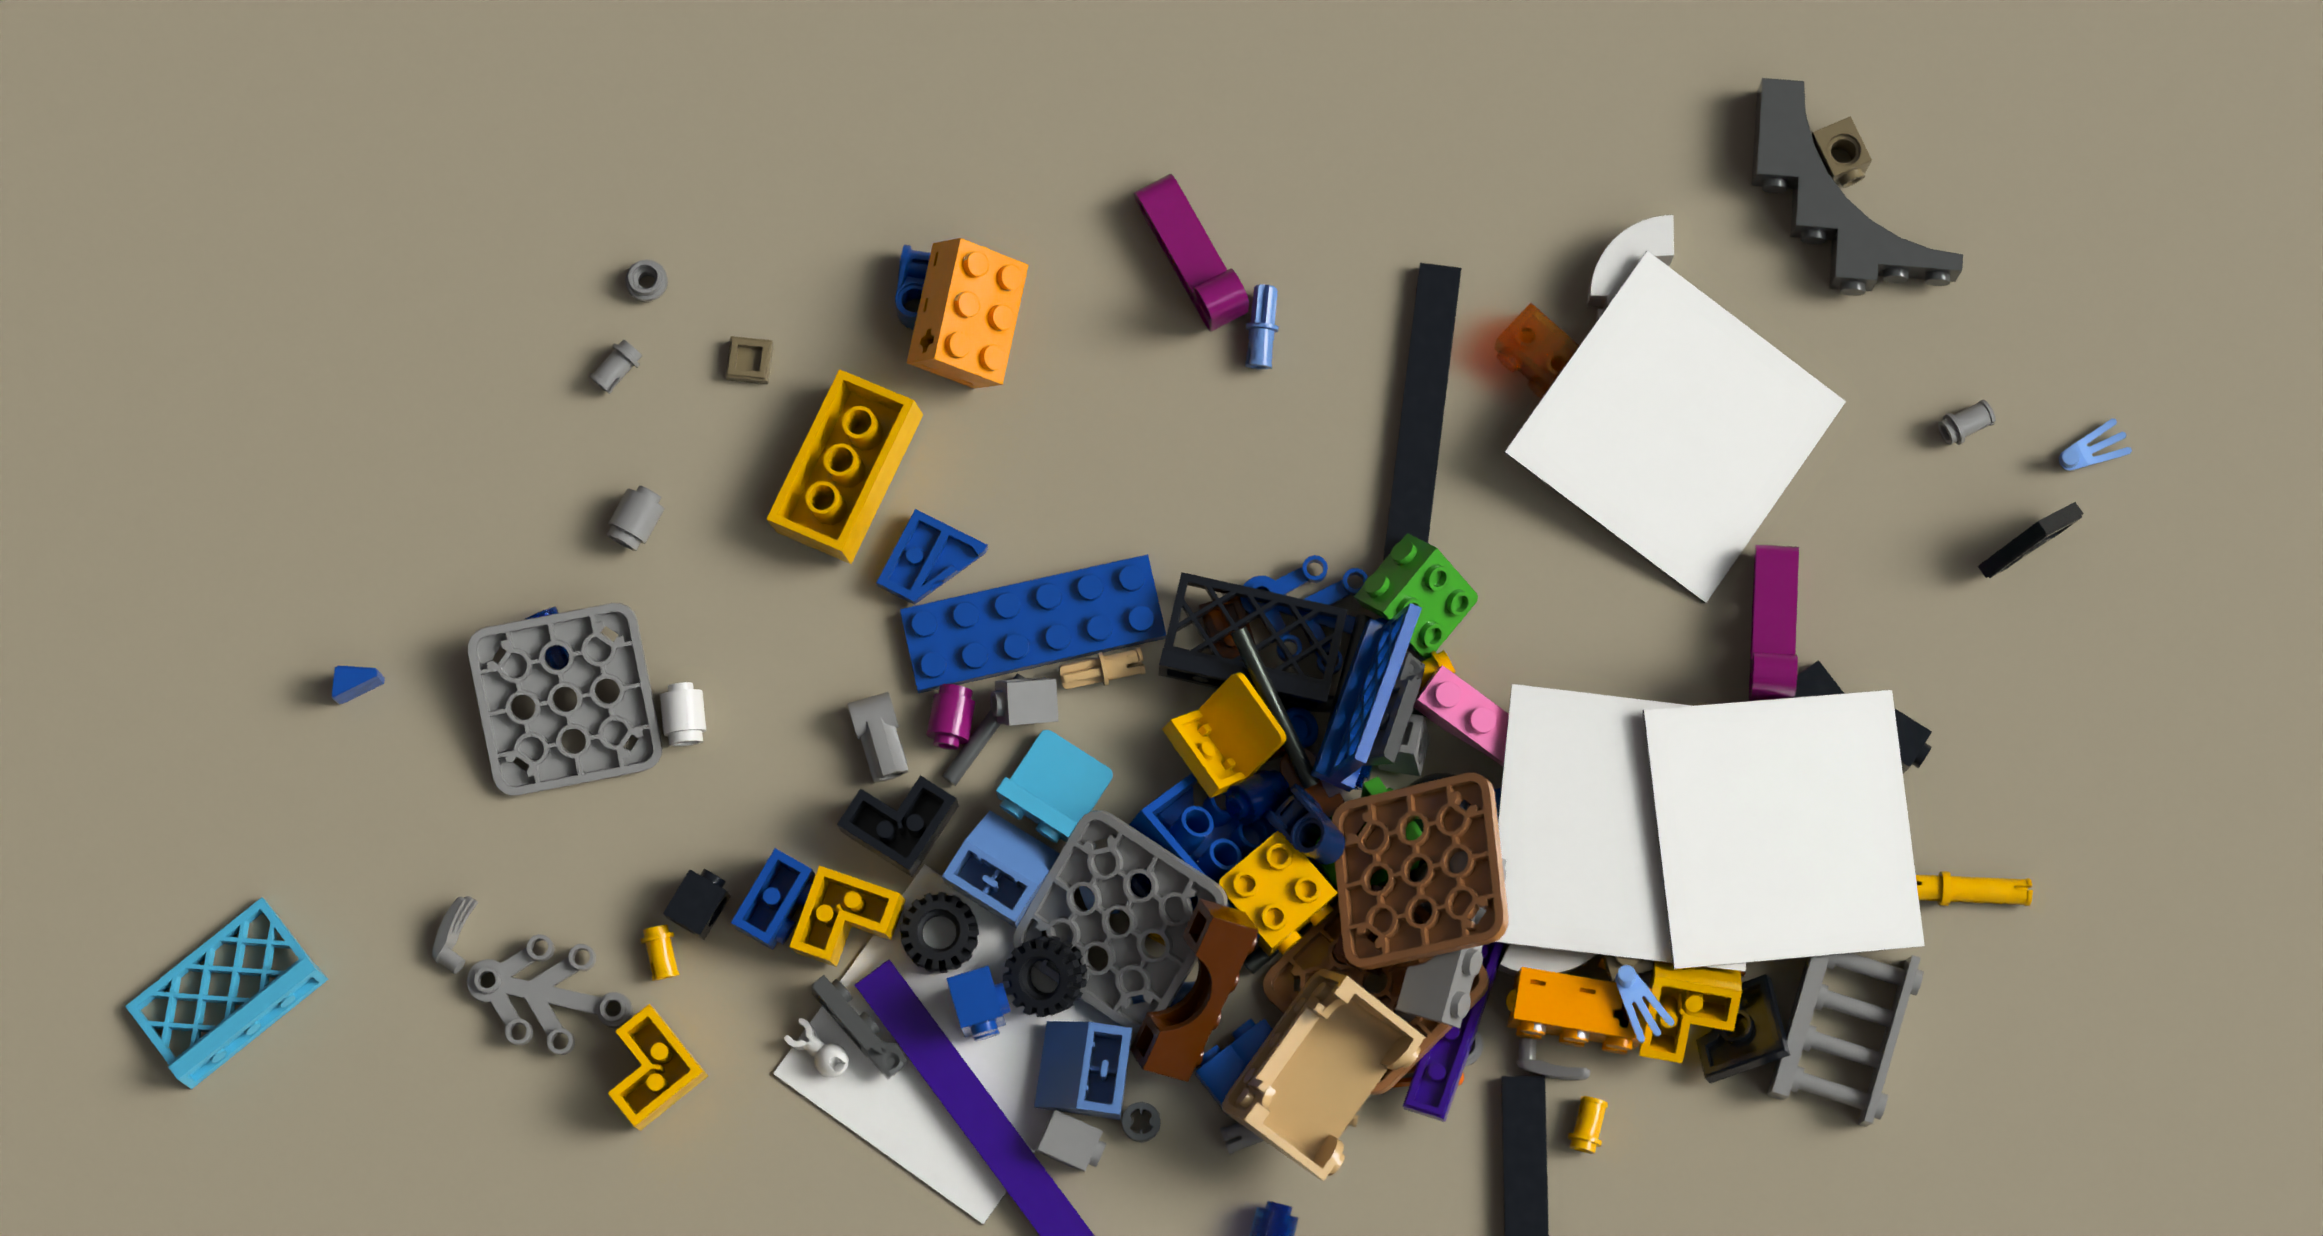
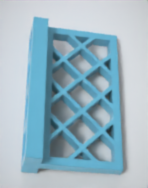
(239, 1025)

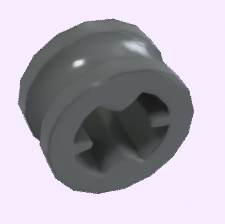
(1154, 1122)

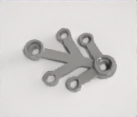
(541, 992)

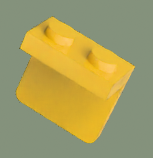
(1226, 736)
(1279, 893)

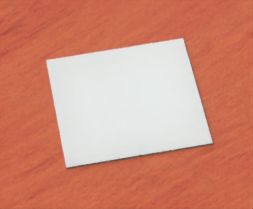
(1675, 427)
(1582, 827)
(1783, 829)
(903, 1112)

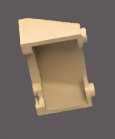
(1320, 1070)

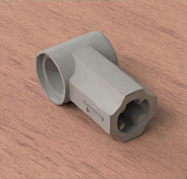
(876, 727)

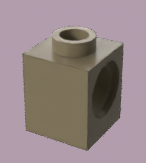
(1846, 137)

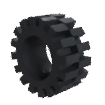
(920, 914)
(1020, 976)

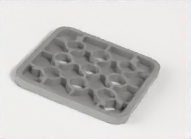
(540, 736)
(1109, 876)

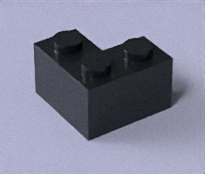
(904, 834)

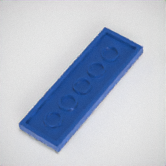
(1033, 623)

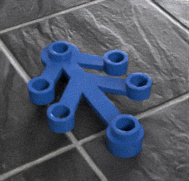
(1325, 596)

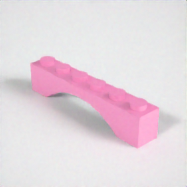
(1464, 713)

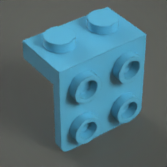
(1054, 786)

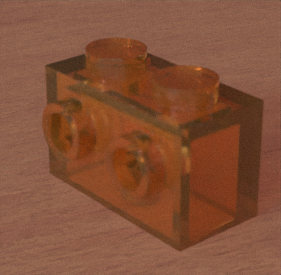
(1535, 349)

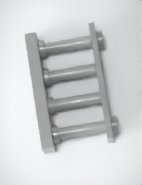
(1802, 1036)

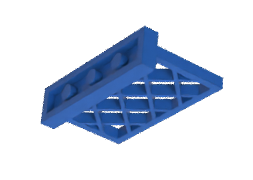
(1364, 698)

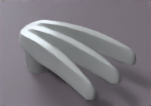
(449, 933)
(1528, 1062)

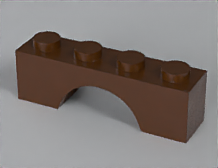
(1175, 1038)

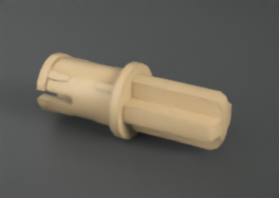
(1102, 669)

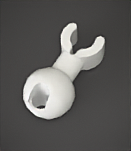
(825, 1055)

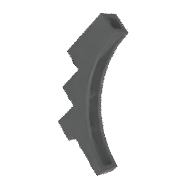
(1821, 212)

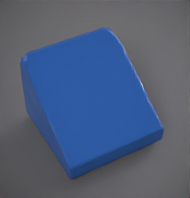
(354, 681)

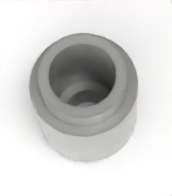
(635, 517)

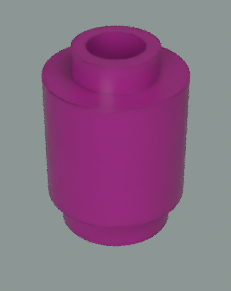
(951, 716)

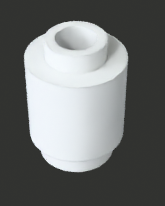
(683, 714)

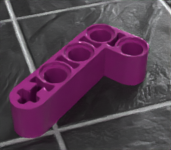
(1210, 286)
(1774, 623)

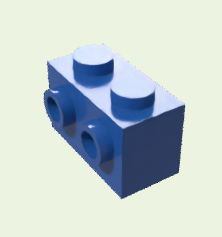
(774, 900)
(979, 1003)

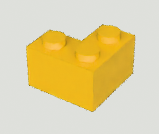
(838, 904)
(1690, 997)
(665, 1070)

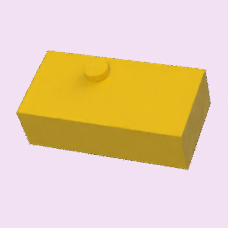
(845, 466)

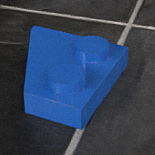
(927, 557)

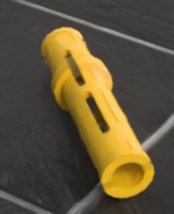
(1950, 888)

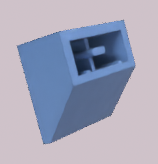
(1000, 868)
(1084, 1068)

